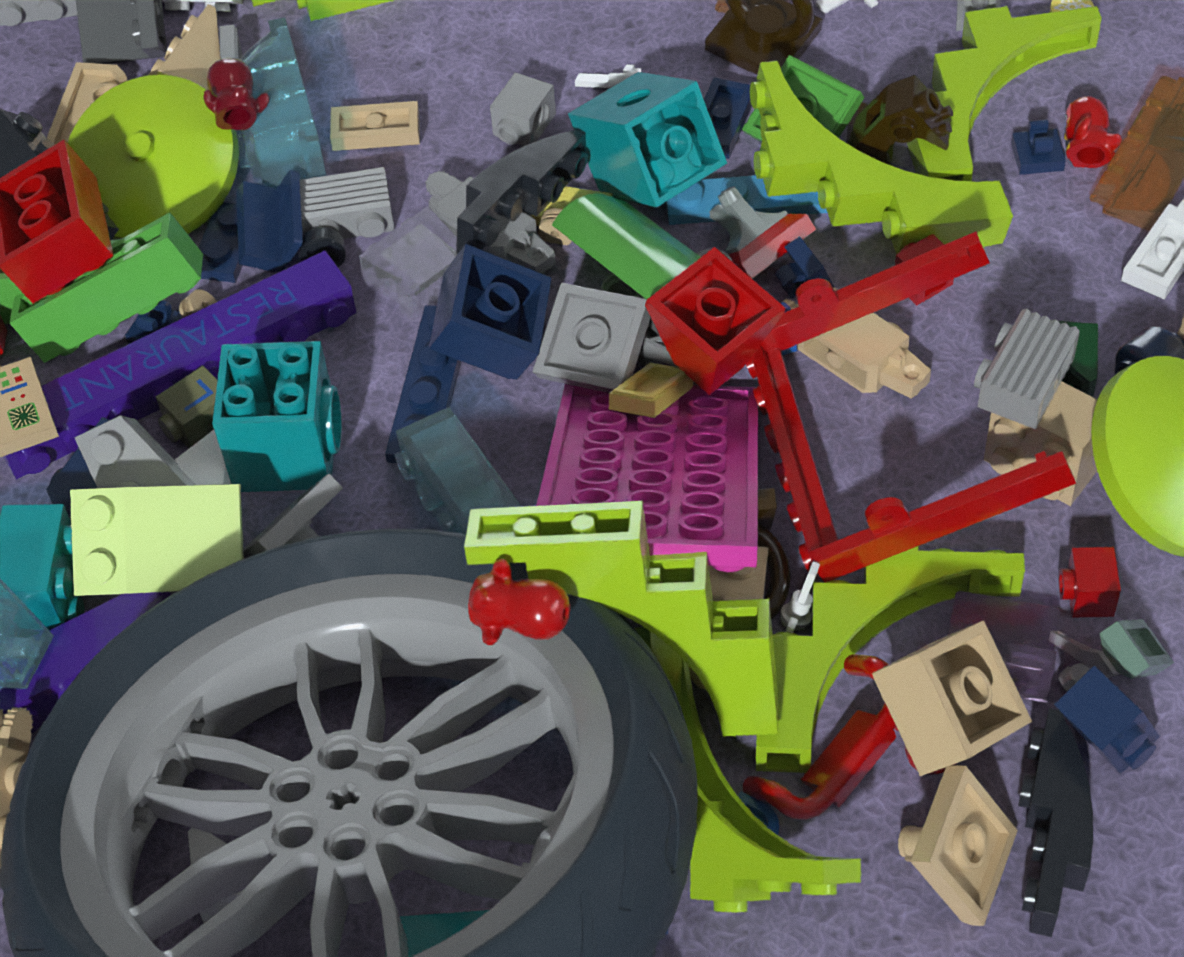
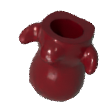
(231, 95)

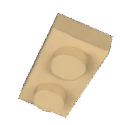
(375, 125)

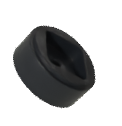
(322, 240)

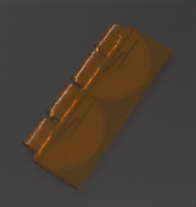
(1149, 161)

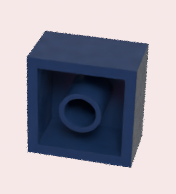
(490, 313)

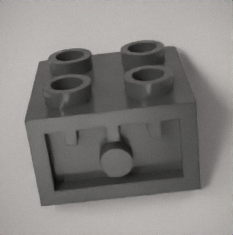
(121, 30)

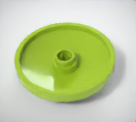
(156, 153)
(1142, 448)

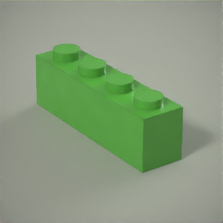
(133, 281)

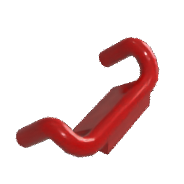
(841, 763)

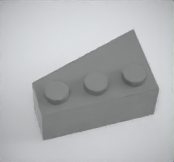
(128, 456)

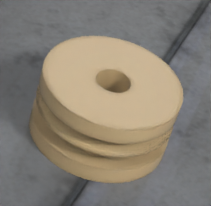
(548, 232)
(195, 301)

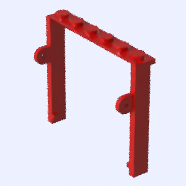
(889, 522)

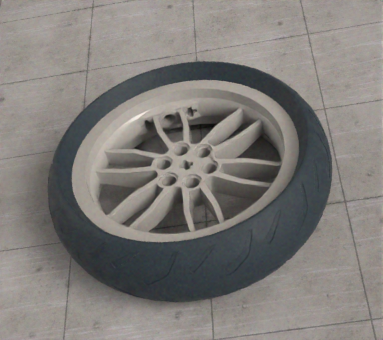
(356, 806)

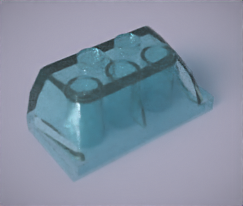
(285, 131)

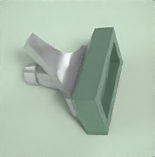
(1126, 650)

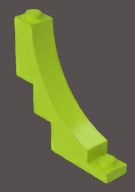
(605, 558)

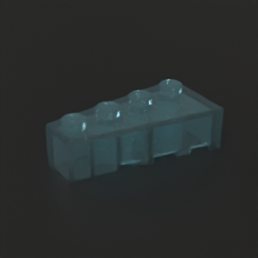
(449, 470)

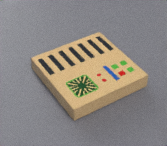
(23, 408)

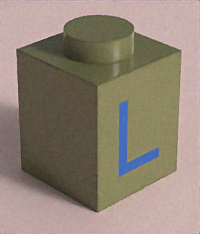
(188, 407)

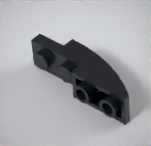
(519, 183)
(1062, 815)

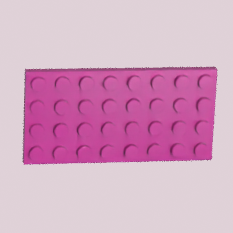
(686, 465)

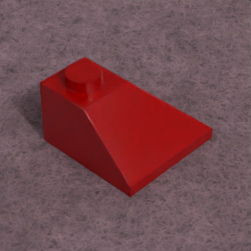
(713, 319)

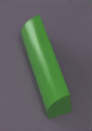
(625, 242)

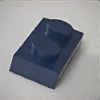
(728, 109)
(221, 246)

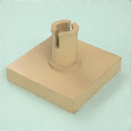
(961, 845)

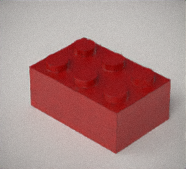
(51, 222)

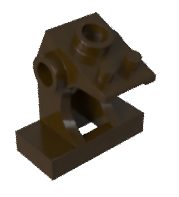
(899, 115)

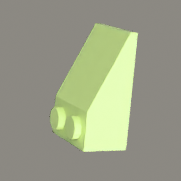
(153, 536)

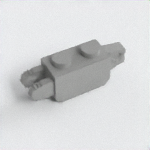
(515, 242)

